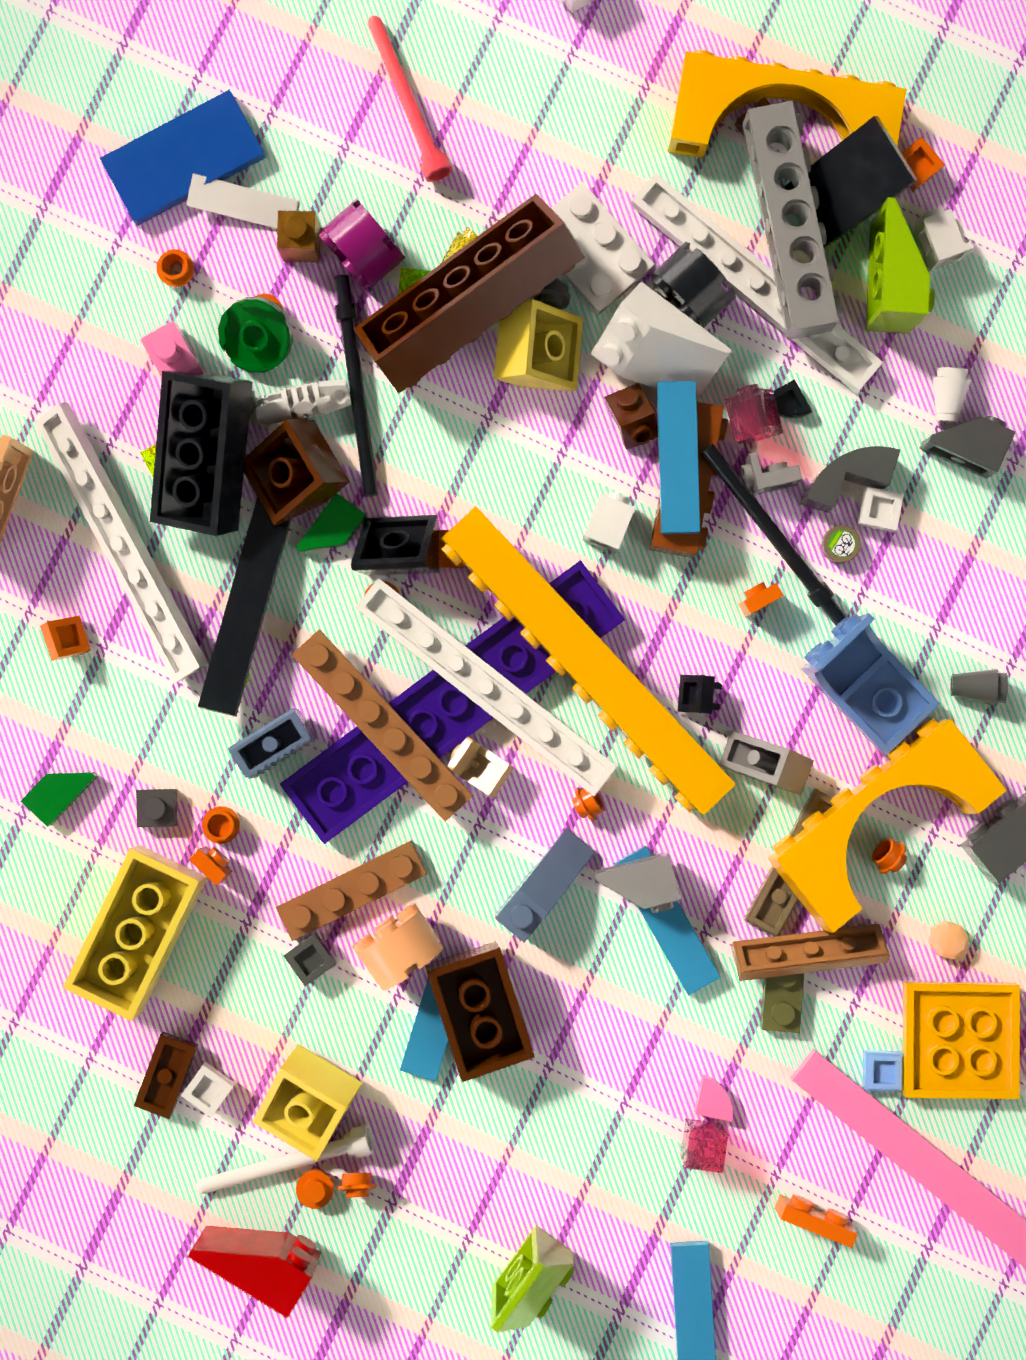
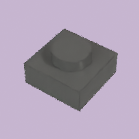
(156, 807)
(310, 959)

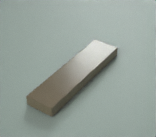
(775, 898)

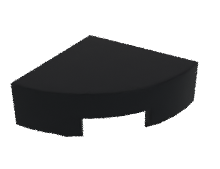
(791, 401)

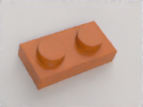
(828, 1224)

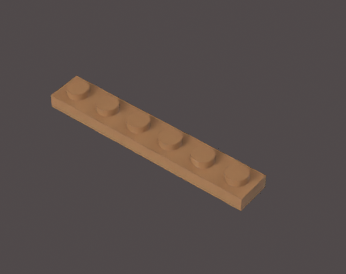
(382, 725)

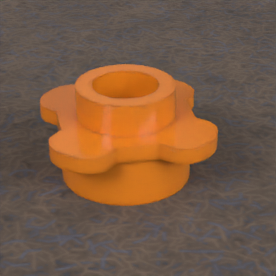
(357, 1184)

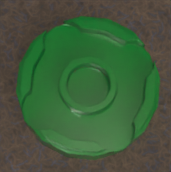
(255, 334)

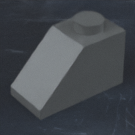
(973, 445)

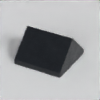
(398, 546)

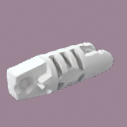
(303, 401)

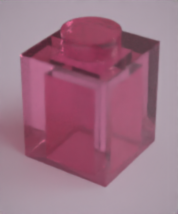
(753, 414)
(704, 1145)

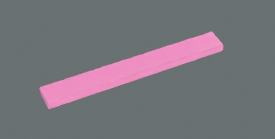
(913, 1154)

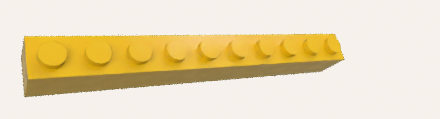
(587, 660)

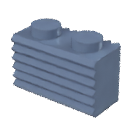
(272, 743)

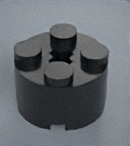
(692, 285)

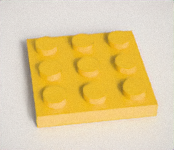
(961, 1040)

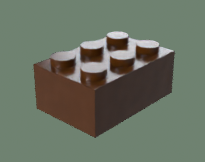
(479, 1011)

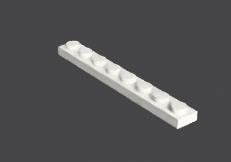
(749, 278)
(121, 542)
(486, 687)

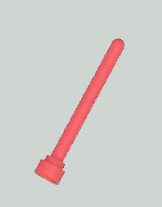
(434, 163)

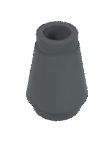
(980, 686)

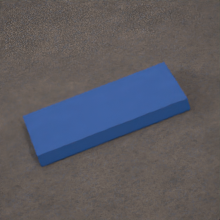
(158, 166)

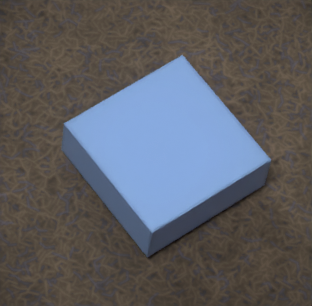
(882, 1070)

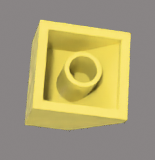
(539, 347)
(306, 1102)

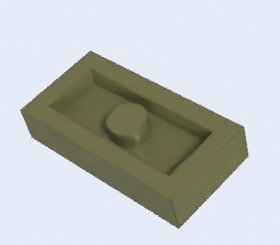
(782, 1003)

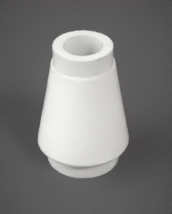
(950, 393)

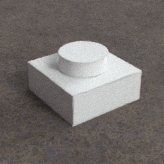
(880, 509)
(208, 1089)

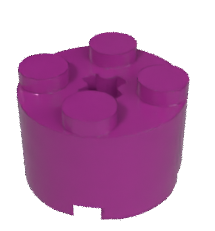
(361, 245)

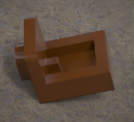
(632, 416)

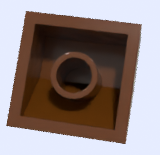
(294, 470)

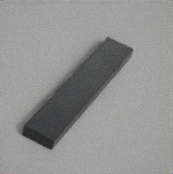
(244, 614)

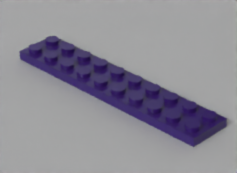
(356, 776)

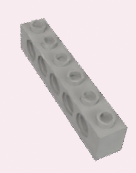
(781, 125)

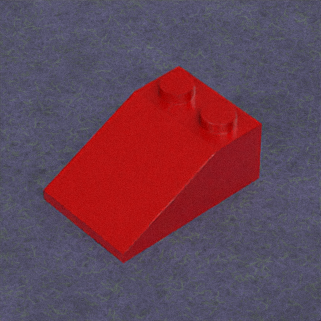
(259, 1262)

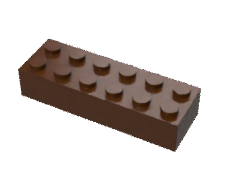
(469, 293)

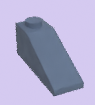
(544, 885)

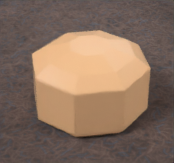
(948, 940)

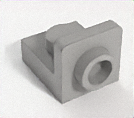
(775, 477)

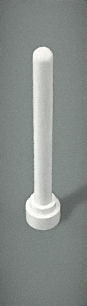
(357, 1143)

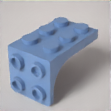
(868, 683)

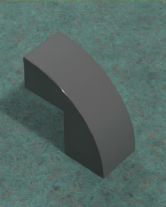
(863, 466)

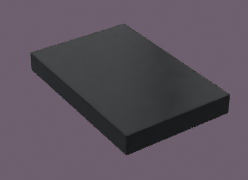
(857, 178)

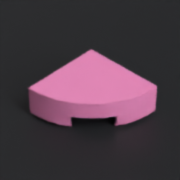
(713, 1100)

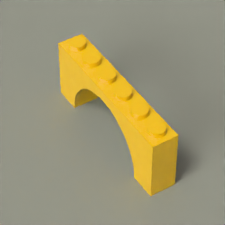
(718, 85)
(816, 857)

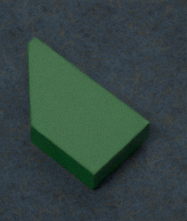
(333, 526)
(56, 794)

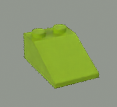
(897, 275)
(529, 1281)

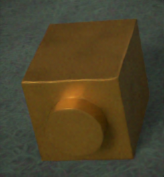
(298, 236)

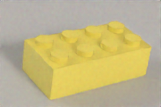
(135, 932)

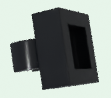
(697, 694)

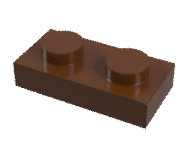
(166, 1075)

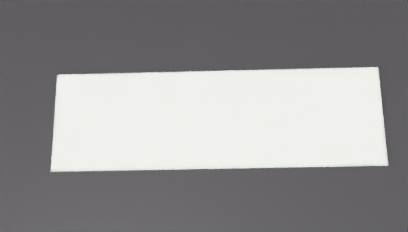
(238, 201)

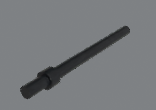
(346, 315)
(819, 592)

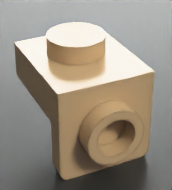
(479, 767)

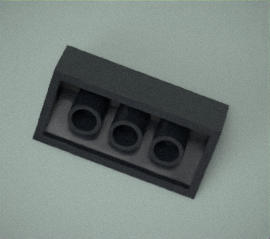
(200, 452)

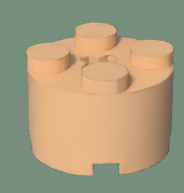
(398, 947)

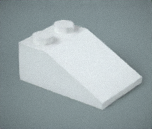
(658, 342)

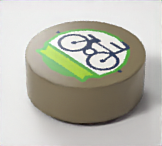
(841, 544)

